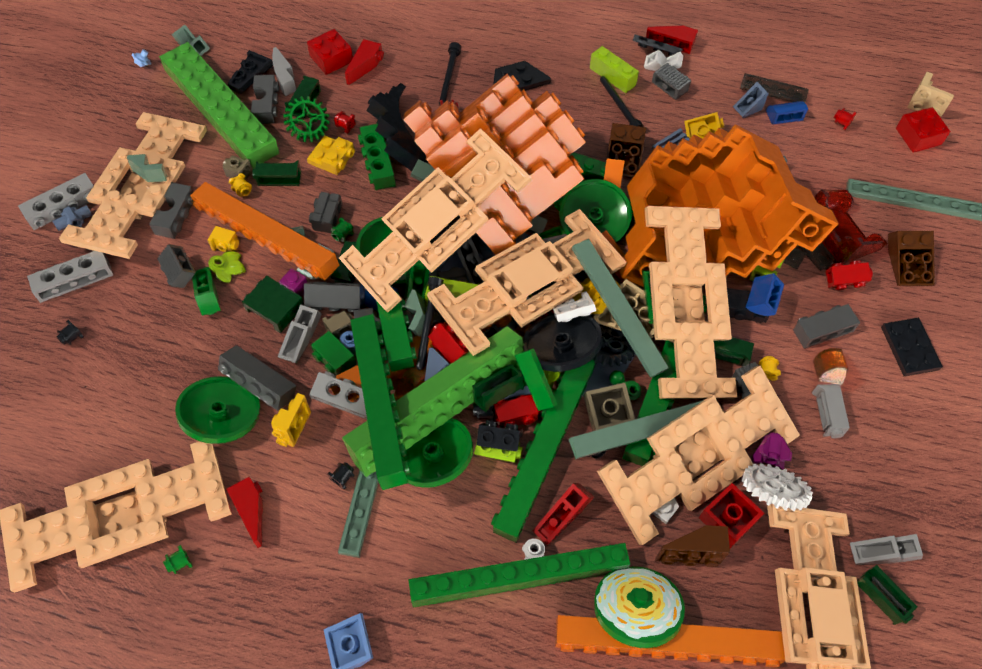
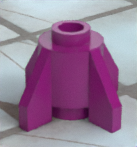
(773, 451)

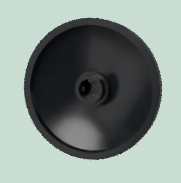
(564, 344)

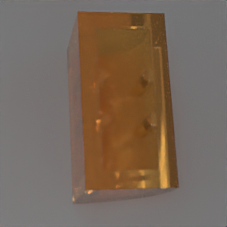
(831, 366)

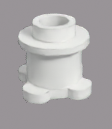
(533, 544)

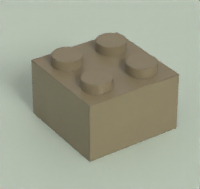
(608, 406)

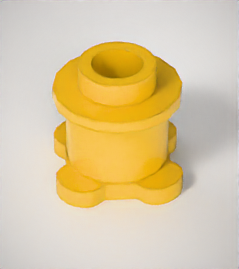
(240, 185)
(769, 366)

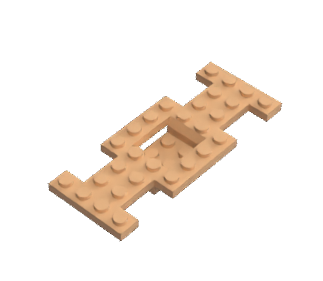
(137, 197)
(430, 210)
(518, 273)
(679, 303)
(693, 446)
(116, 524)
(833, 597)

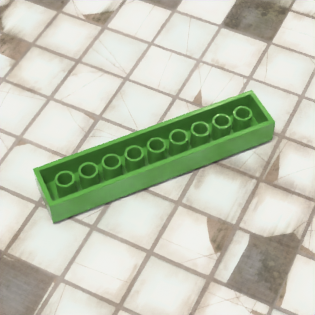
(219, 105)
(439, 397)

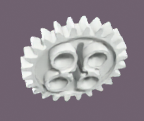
(777, 487)

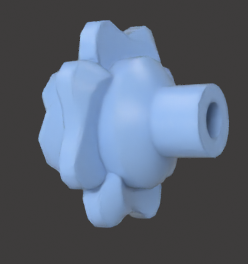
(141, 58)

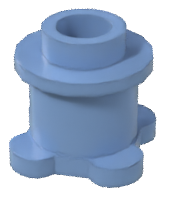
(348, 341)

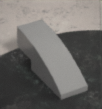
(283, 73)
(299, 334)
(886, 550)

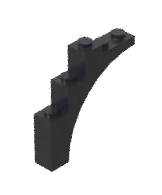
(391, 126)

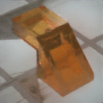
(410, 380)

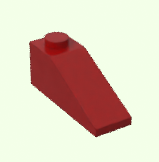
(678, 36)
(364, 60)
(249, 506)
(563, 513)

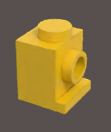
(223, 239)

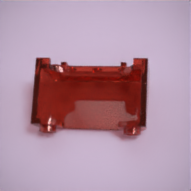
(846, 239)

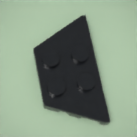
(525, 73)

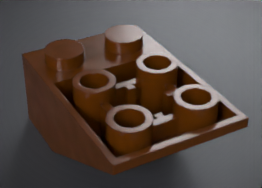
(627, 144)
(912, 257)
(704, 546)

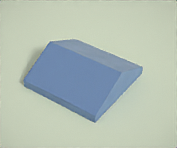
(348, 643)

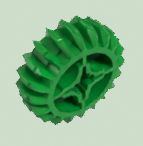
(304, 105)

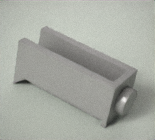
(831, 410)

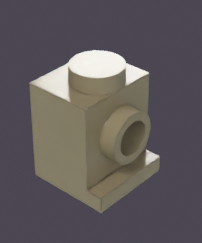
(235, 166)
(338, 323)

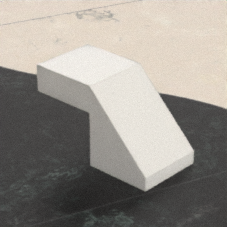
(657, 60)

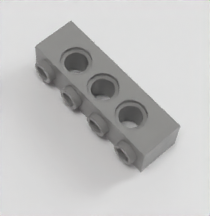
(50, 204)
(70, 275)
(321, 393)

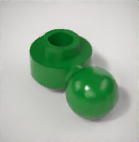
(618, 377)

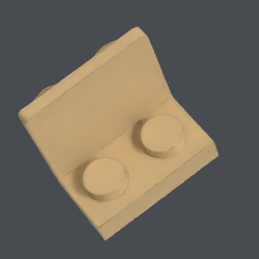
(929, 96)

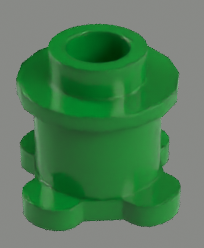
(342, 230)
(177, 560)

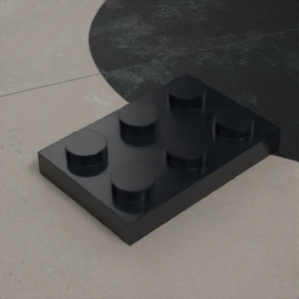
(911, 347)

